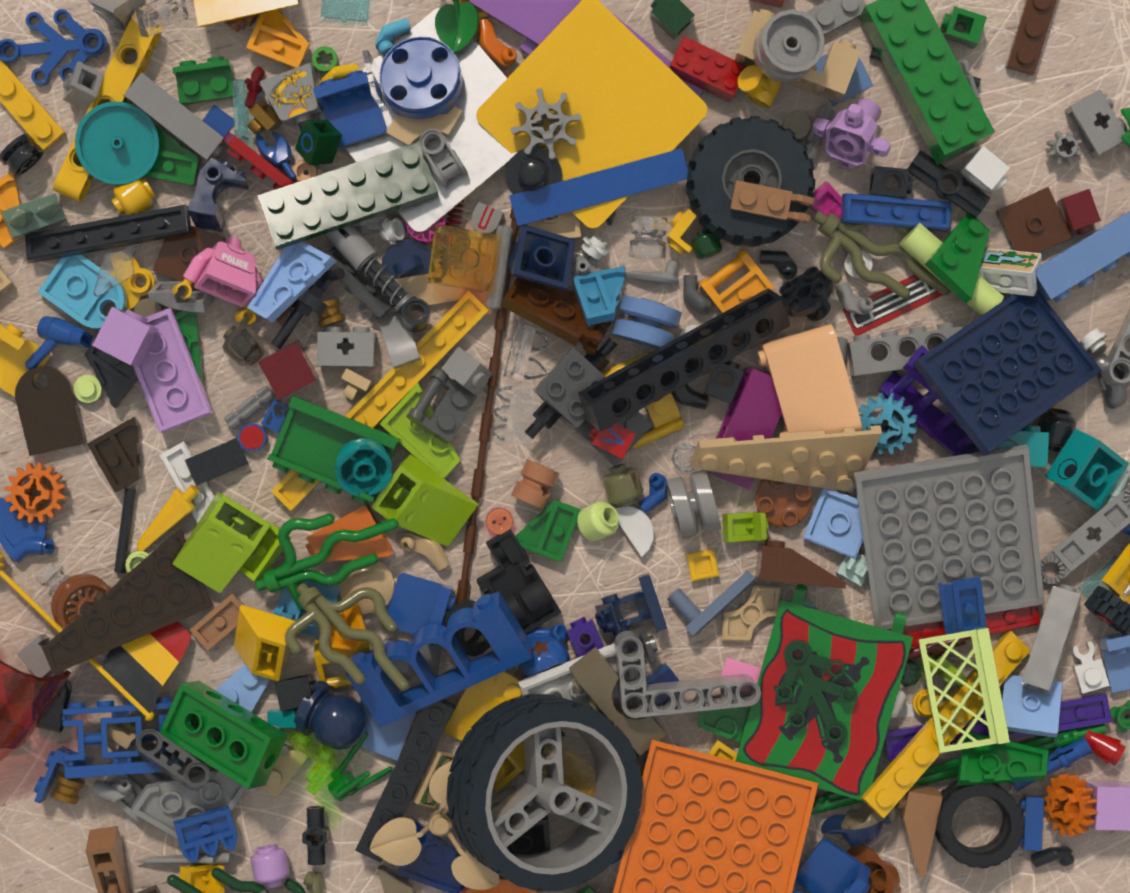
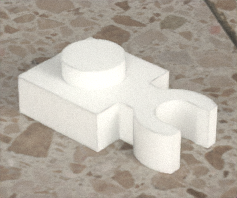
(1089, 672)

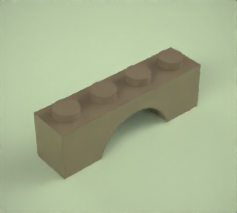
(598, 679)

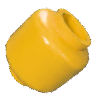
(133, 197)

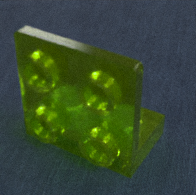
(323, 756)

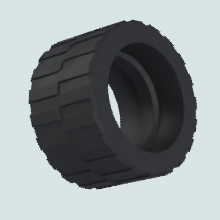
(1001, 846)

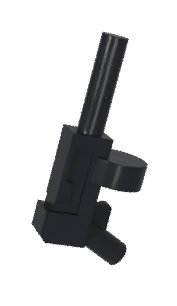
(306, 303)

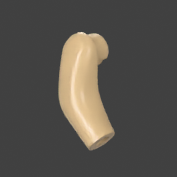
(427, 547)

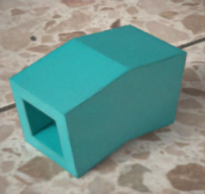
(283, 718)

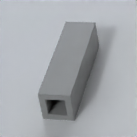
(174, 117)
(1051, 639)

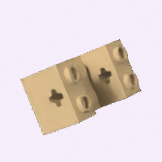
(834, 75)

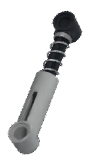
(364, 257)

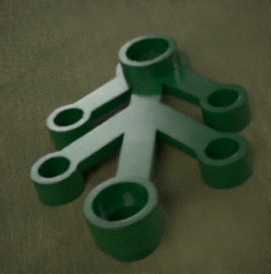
(813, 687)

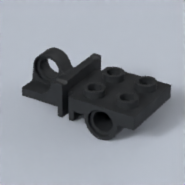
(518, 584)

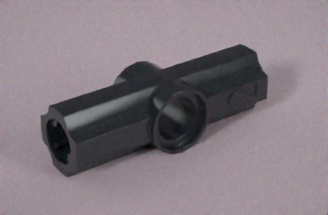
(963, 196)

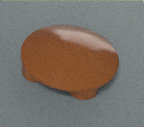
(783, 502)

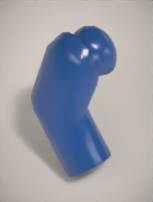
(657, 492)

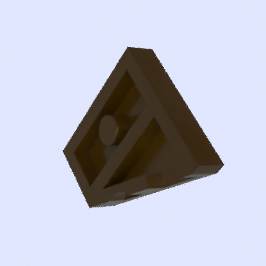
(119, 454)

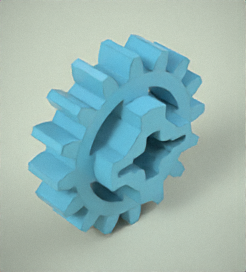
(896, 424)

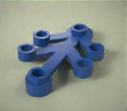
(57, 46)

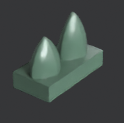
(33, 216)

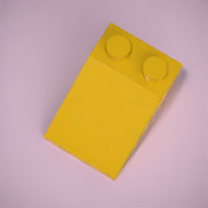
(480, 699)

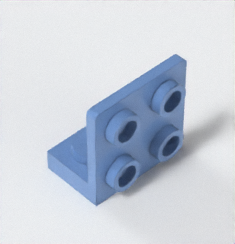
(1116, 659)

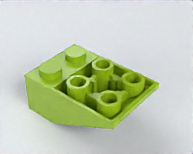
(424, 502)
(221, 542)

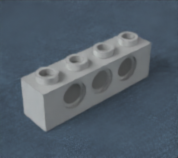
(860, 349)

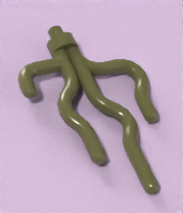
(850, 238)
(323, 611)

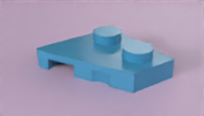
(599, 294)

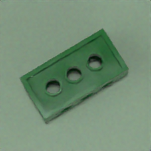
(223, 734)

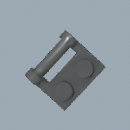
(449, 411)

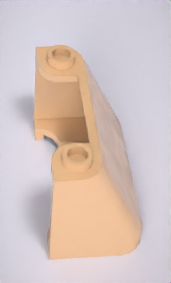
(811, 381)

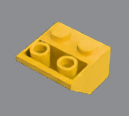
(262, 642)

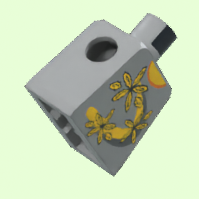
(293, 94)

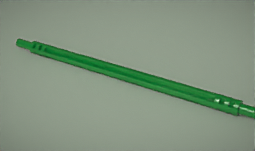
(950, 768)

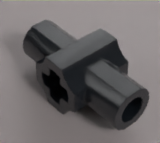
(316, 821)

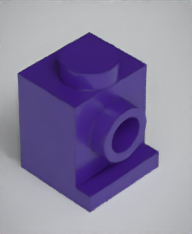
(580, 627)

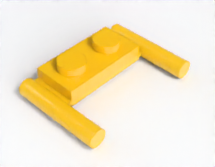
(662, 413)

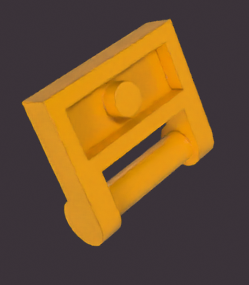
(743, 289)

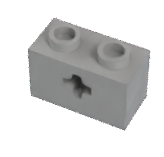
(1086, 112)
(331, 355)

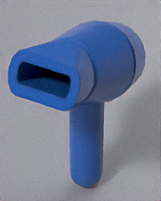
(57, 332)

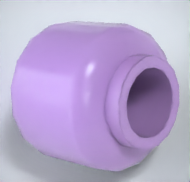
(270, 865)

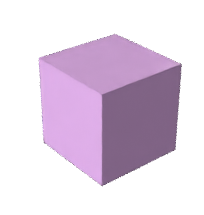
(125, 336)
(1111, 804)

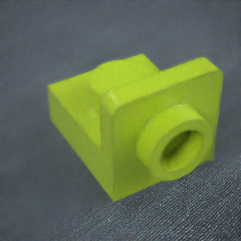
(947, 665)

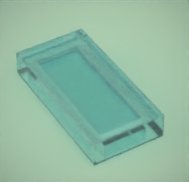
(241, 112)

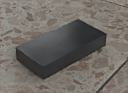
(216, 462)

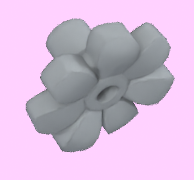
(583, 259)

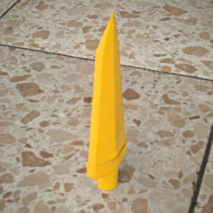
(174, 511)

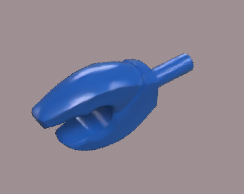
(279, 155)

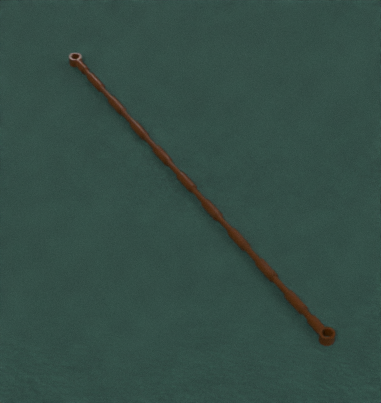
(484, 435)

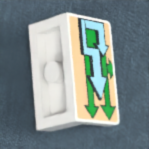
(1011, 270)

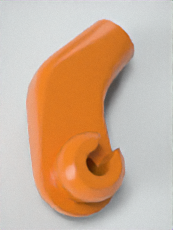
(492, 46)

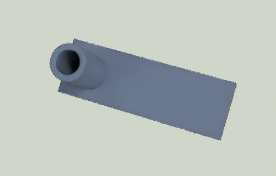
(699, 620)

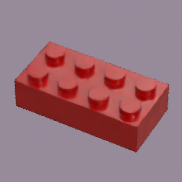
(706, 68)

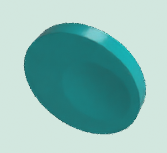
(117, 143)

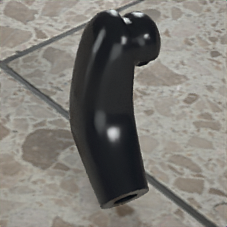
(690, 397)

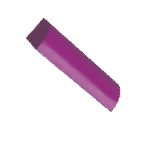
(751, 413)

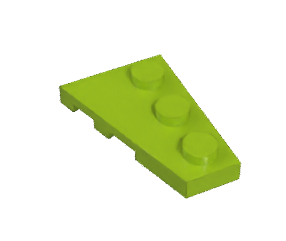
(421, 444)

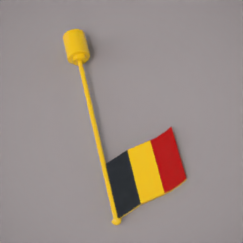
(136, 667)

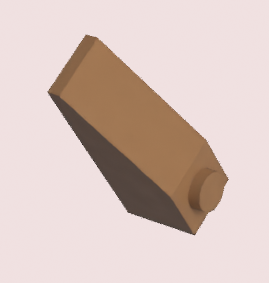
(919, 819)
(108, 860)

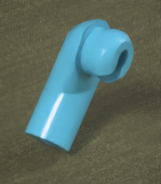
(387, 34)

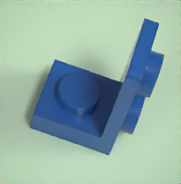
(53, 763)

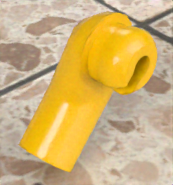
(340, 72)

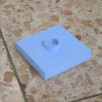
(836, 523)
(1031, 710)

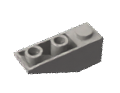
(116, 11)

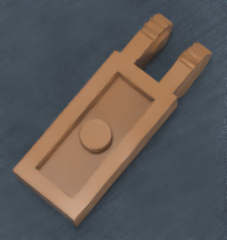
(768, 202)

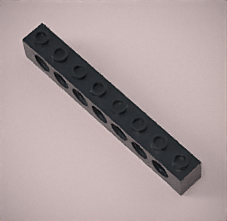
(684, 359)

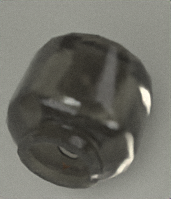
(243, 345)

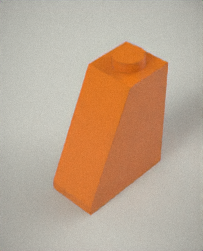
(356, 520)

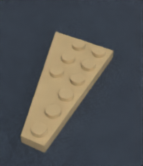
(793, 458)

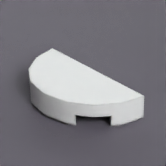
(637, 527)

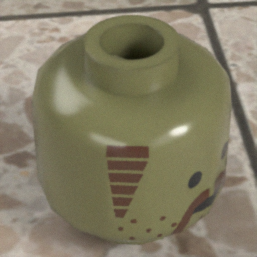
(623, 485)

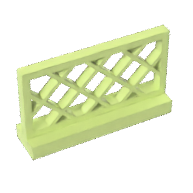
(988, 684)

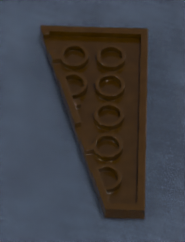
(138, 604)

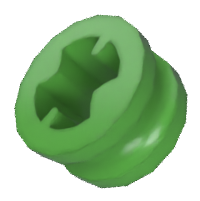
(329, 52)

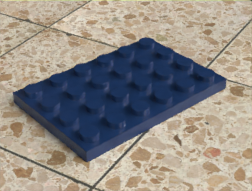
(1006, 369)

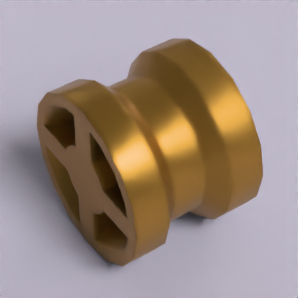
(332, 314)
(67, 789)

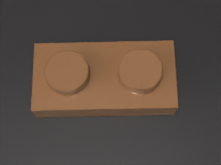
(218, 622)

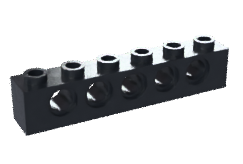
(407, 771)

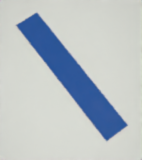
(599, 187)

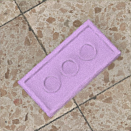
(171, 377)

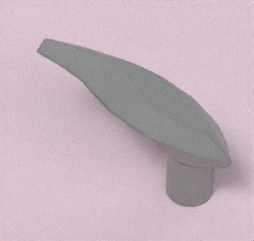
(667, 277)

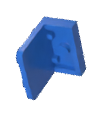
(351, 108)
(419, 603)
(832, 871)

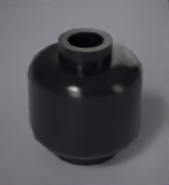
(1059, 426)

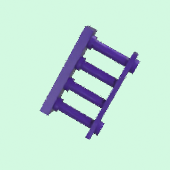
(929, 417)

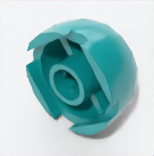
(363, 467)

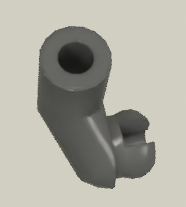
(693, 297)

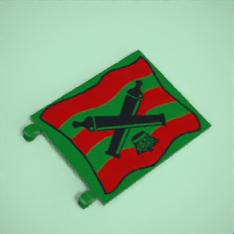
(873, 666)

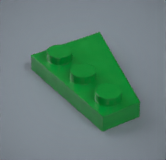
(1001, 763)

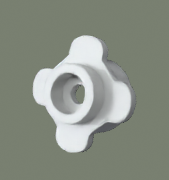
(594, 246)

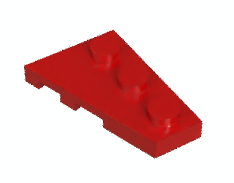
(260, 165)

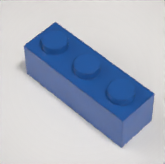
(1032, 813)

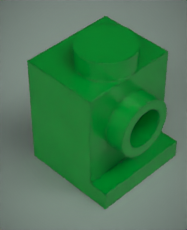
(972, 23)

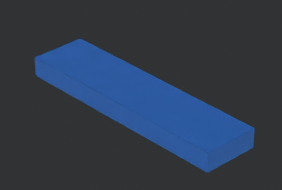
(895, 212)

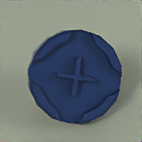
(407, 259)

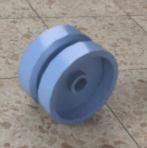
(648, 318)

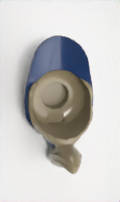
(858, 826)

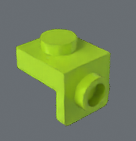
(744, 526)

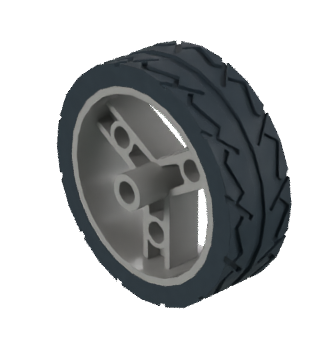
(605, 818)

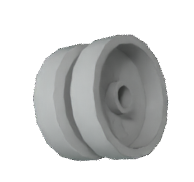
(803, 51)
(693, 504)

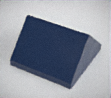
(542, 257)

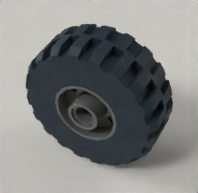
(743, 150)

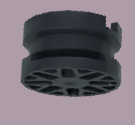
(21, 154)

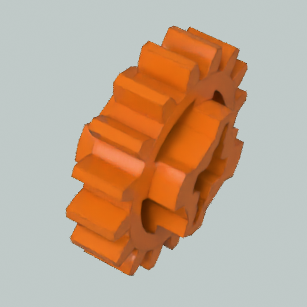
(35, 503)
(1069, 805)

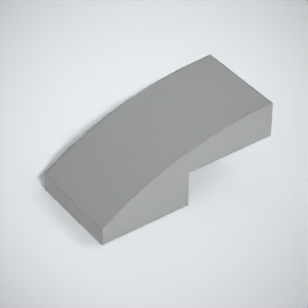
(197, 302)
(398, 340)

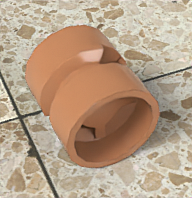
(535, 484)

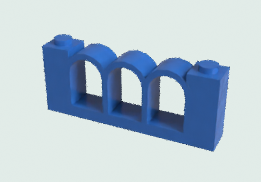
(488, 615)

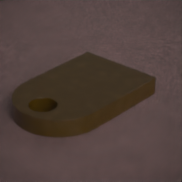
(48, 414)

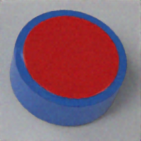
(252, 437)

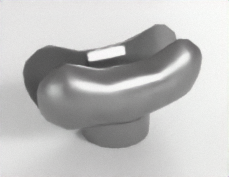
(1113, 396)

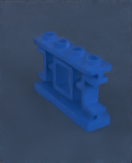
(121, 759)

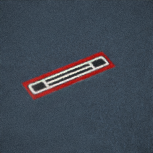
(889, 305)

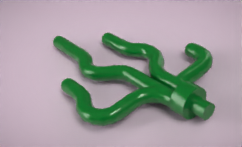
(295, 571)

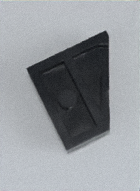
(112, 374)

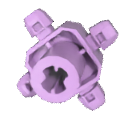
(853, 134)

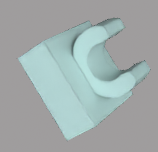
(853, 569)

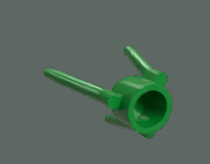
(347, 784)

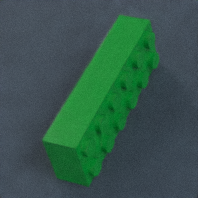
(927, 76)

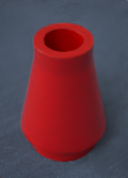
(1105, 747)

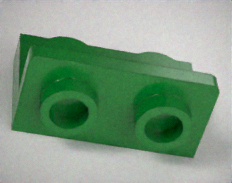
(204, 81)

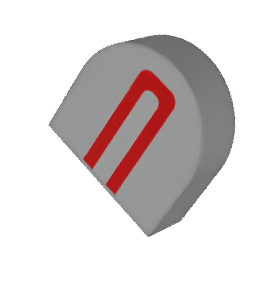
(486, 218)

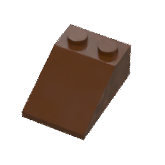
(785, 565)

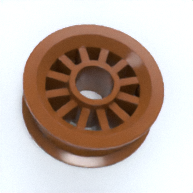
(72, 586)

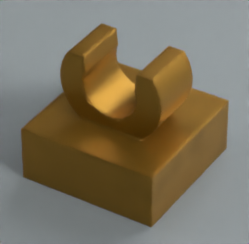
(264, 118)

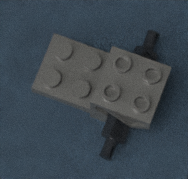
(561, 398)

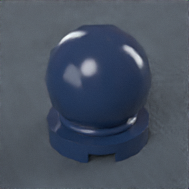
(333, 718)

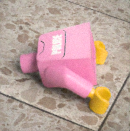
(224, 273)

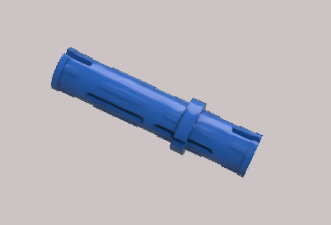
(1062, 758)

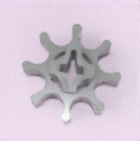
(532, 127)

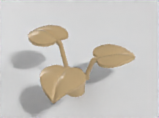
(400, 844)

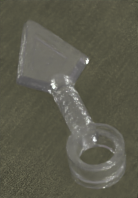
(117, 266)

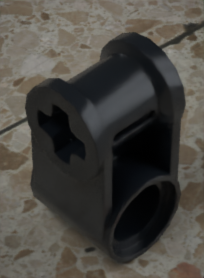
(53, 717)

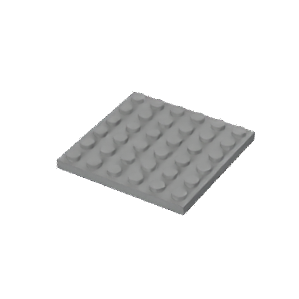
(948, 525)

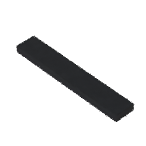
(108, 233)

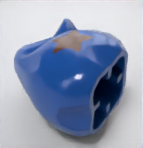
(546, 650)

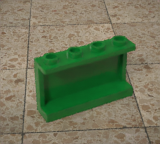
(313, 439)

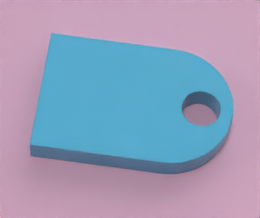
(72, 290)

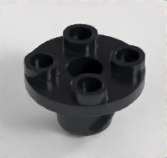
(532, 171)
(808, 295)

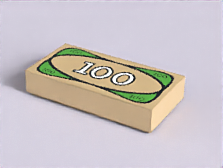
(422, 794)

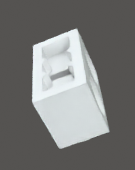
(984, 171)

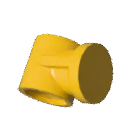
(758, 86)

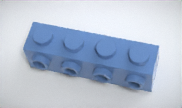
(1084, 258)

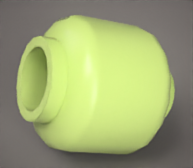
(598, 521)

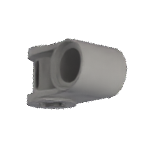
(444, 159)

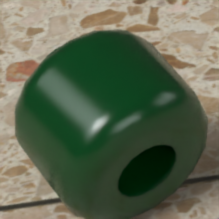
(706, 244)

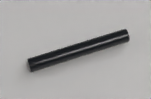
(125, 530)

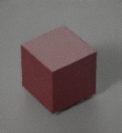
(288, 369)

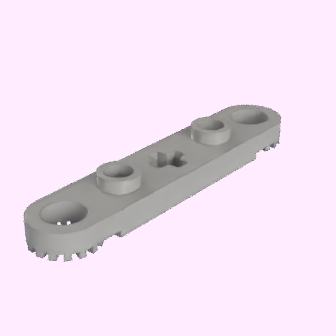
(1079, 547)

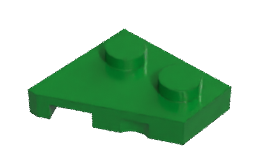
(174, 162)
(550, 530)

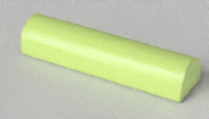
(922, 244)

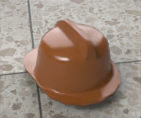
(883, 874)

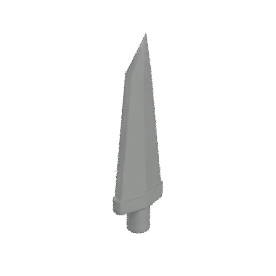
(203, 858)

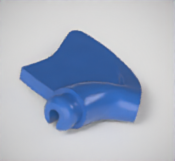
(21, 537)

